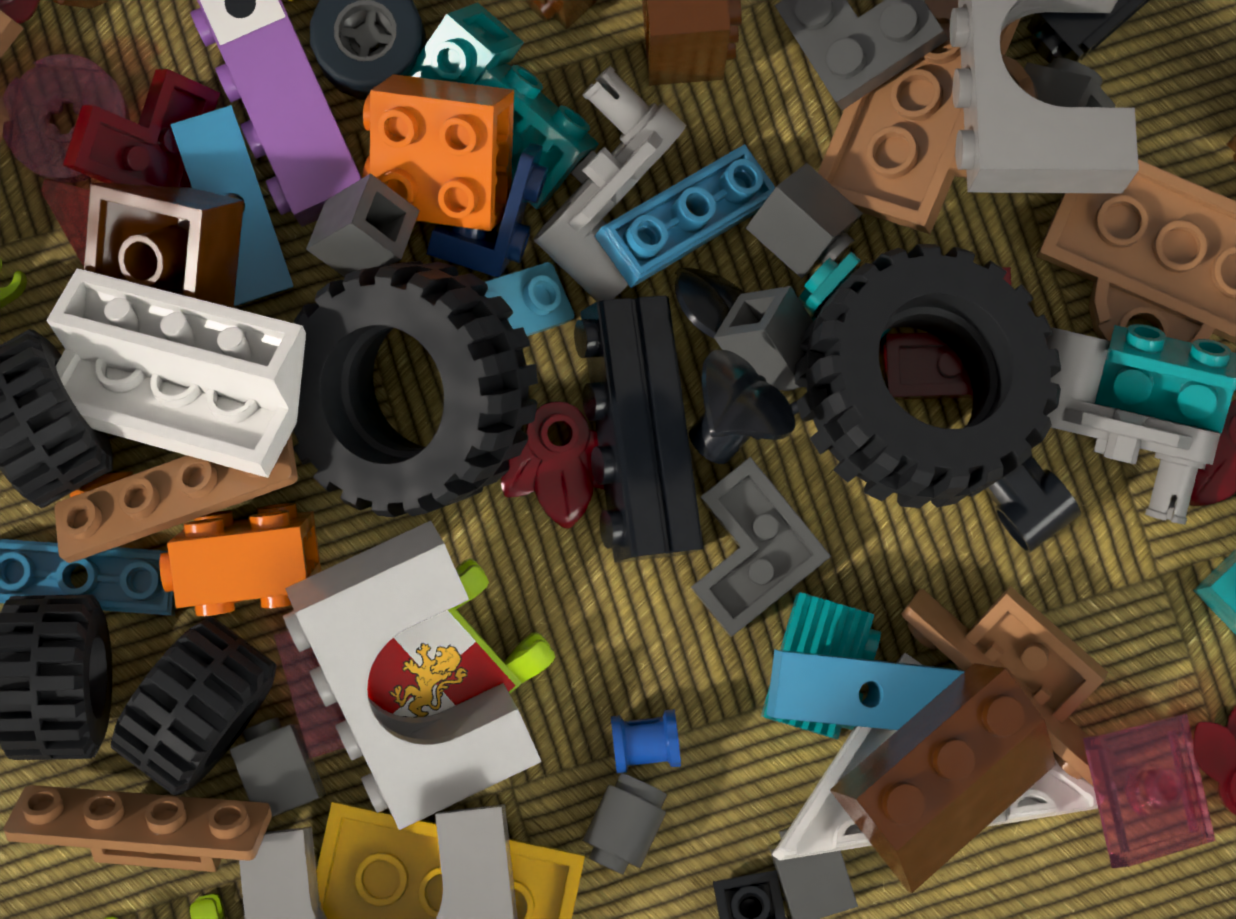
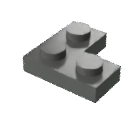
(864, 51)
(772, 551)

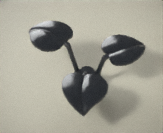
(734, 395)

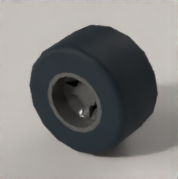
(344, 24)

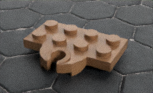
(900, 139)
(1151, 254)

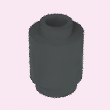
(625, 824)

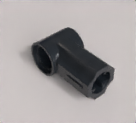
(1033, 504)

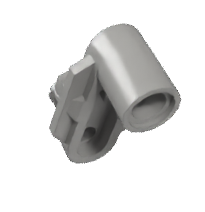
(605, 180)
(1122, 432)

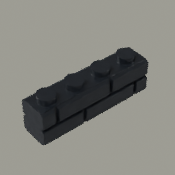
(639, 429)

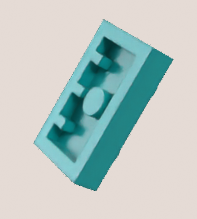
(541, 122)
(1168, 377)

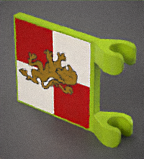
(449, 661)

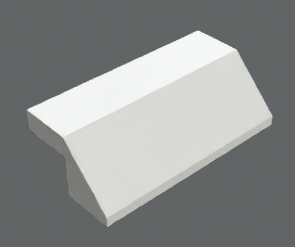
(179, 371)

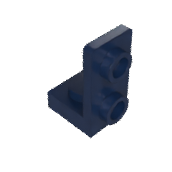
(489, 250)

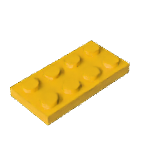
(392, 873)

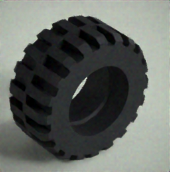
(987, 329)
(480, 373)

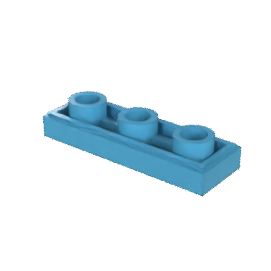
(221, 165)
(666, 230)
(117, 577)
(828, 689)

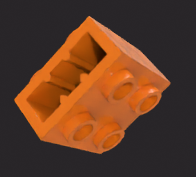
(443, 147)
(233, 561)

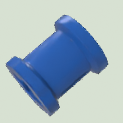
(645, 741)

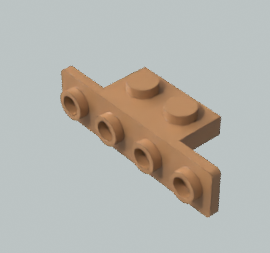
(159, 501)
(1033, 650)
(140, 826)

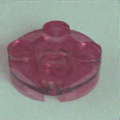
(43, 92)

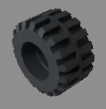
(43, 437)
(54, 677)
(193, 705)

